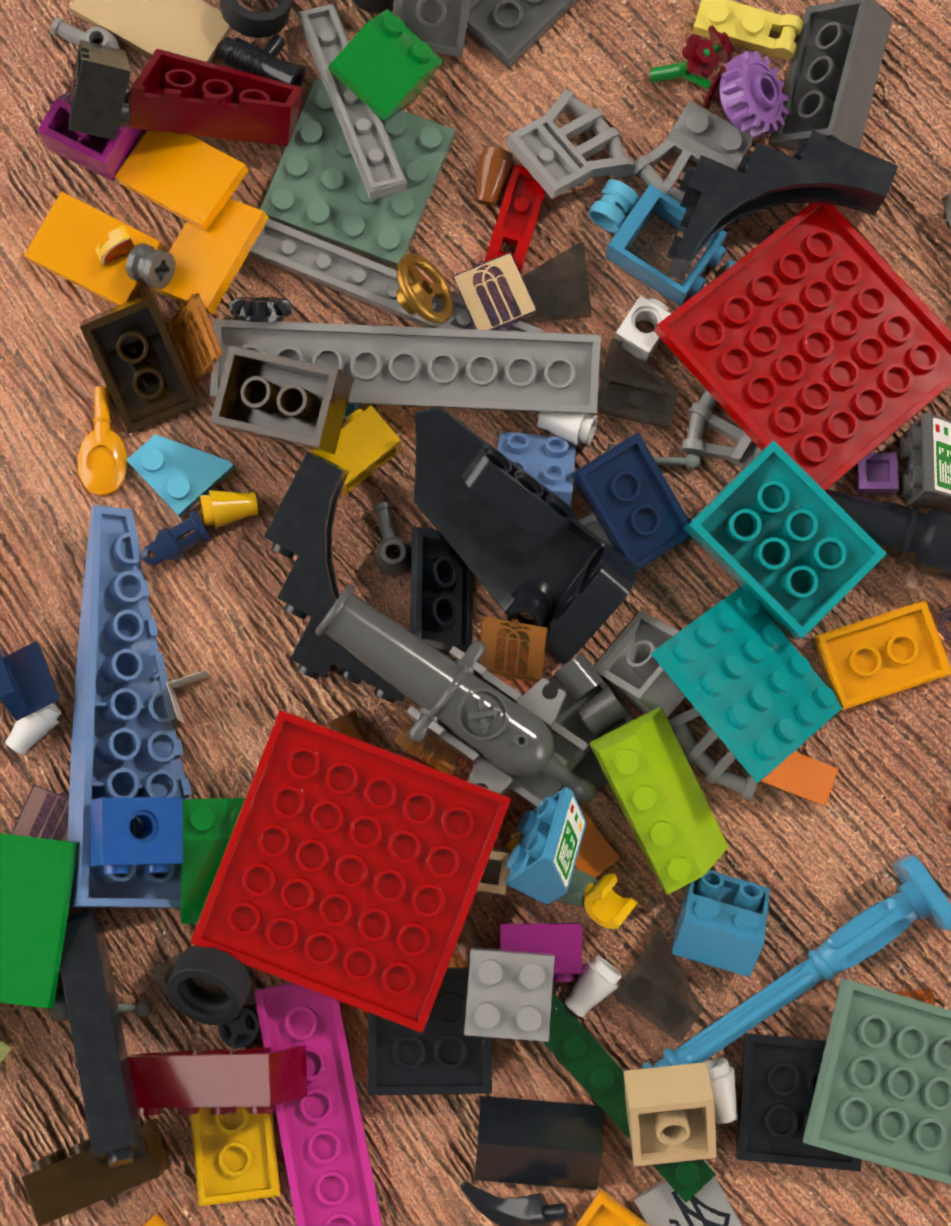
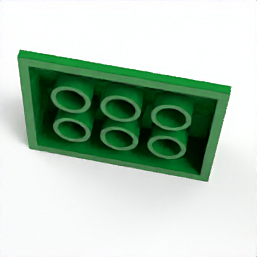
(33, 916)

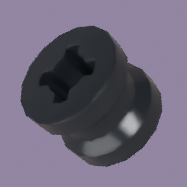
(230, 1031)

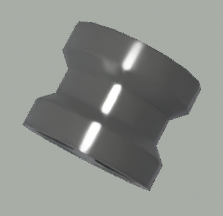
(150, 266)

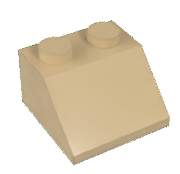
(670, 1114)

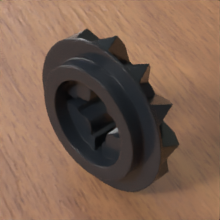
(260, 309)

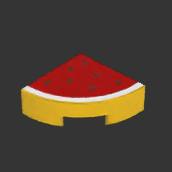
(118, 245)

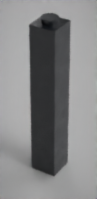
(99, 1044)

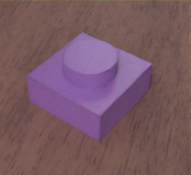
(878, 474)

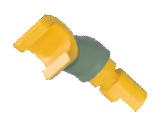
(596, 896)

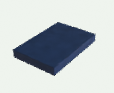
(633, 501)

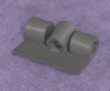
(587, 711)

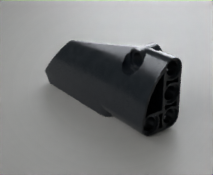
(517, 535)

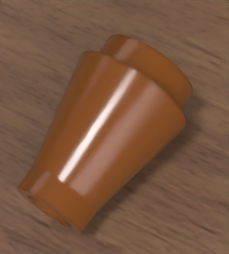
(492, 173)

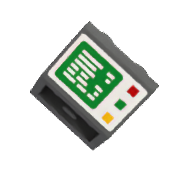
(927, 463)

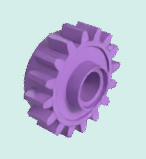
(753, 95)

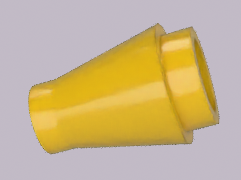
(224, 507)

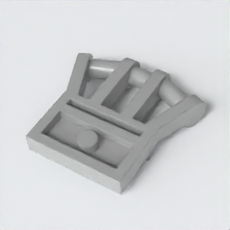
(694, 135)
(554, 159)
(701, 415)
(695, 754)

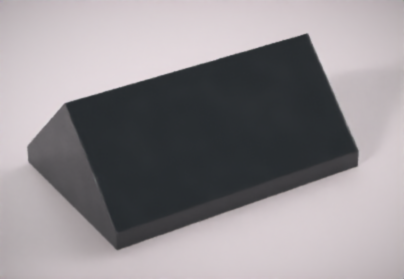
(440, 593)
(539, 1142)

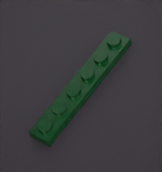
(605, 1084)

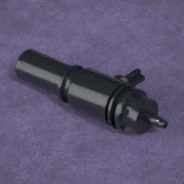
(904, 532)

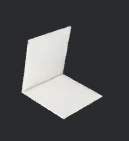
(180, 682)

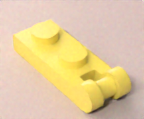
(749, 27)

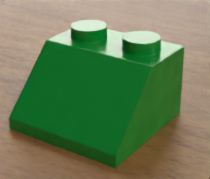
(385, 64)

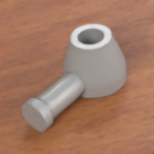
(74, 35)

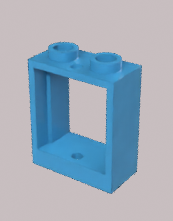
(668, 209)

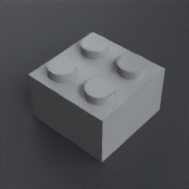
(509, 994)

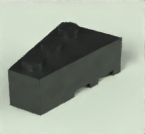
(99, 90)

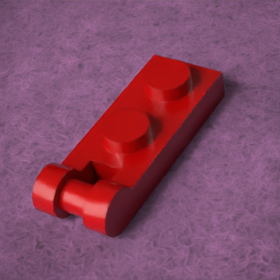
(517, 216)

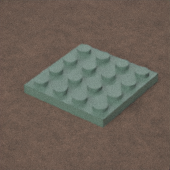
(323, 192)
(885, 1083)

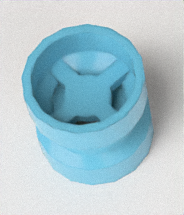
(613, 206)

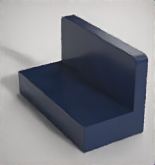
(25, 681)

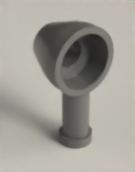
(389, 539)

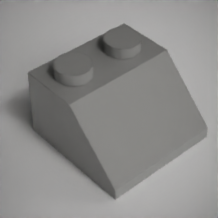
(634, 671)

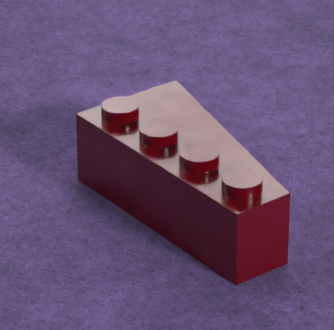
(212, 101)
(218, 1080)

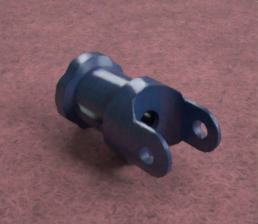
(168, 544)

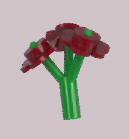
(701, 59)

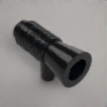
(261, 62)

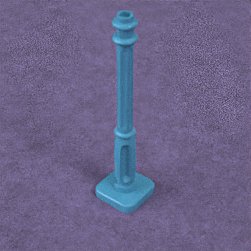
(849, 945)

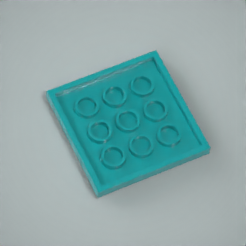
(748, 682)

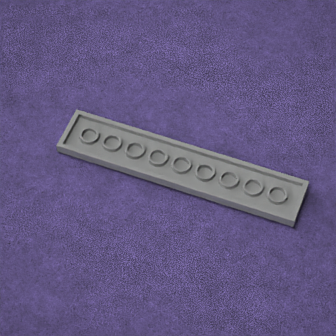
(435, 363)

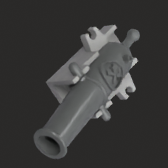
(465, 707)

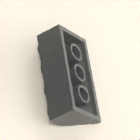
(834, 72)

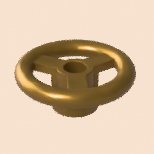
(417, 294)

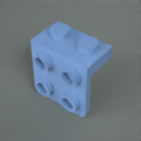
(544, 458)

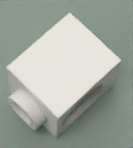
(635, 342)

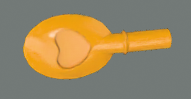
(102, 453)

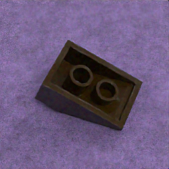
(140, 362)

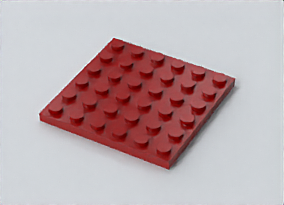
(813, 344)
(351, 870)

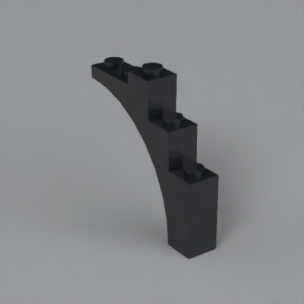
(816, 173)
(305, 529)

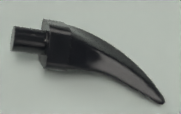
(517, 1211)

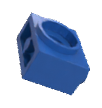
(117, 848)

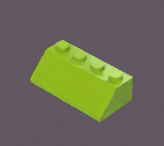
(661, 799)

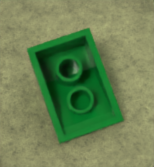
(205, 838)

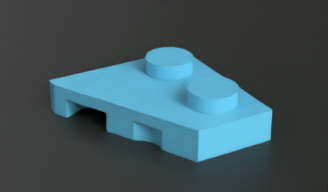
(178, 471)

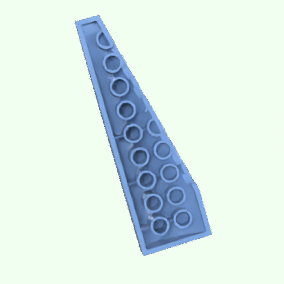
(120, 714)

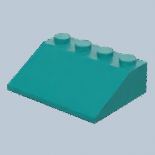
(785, 541)

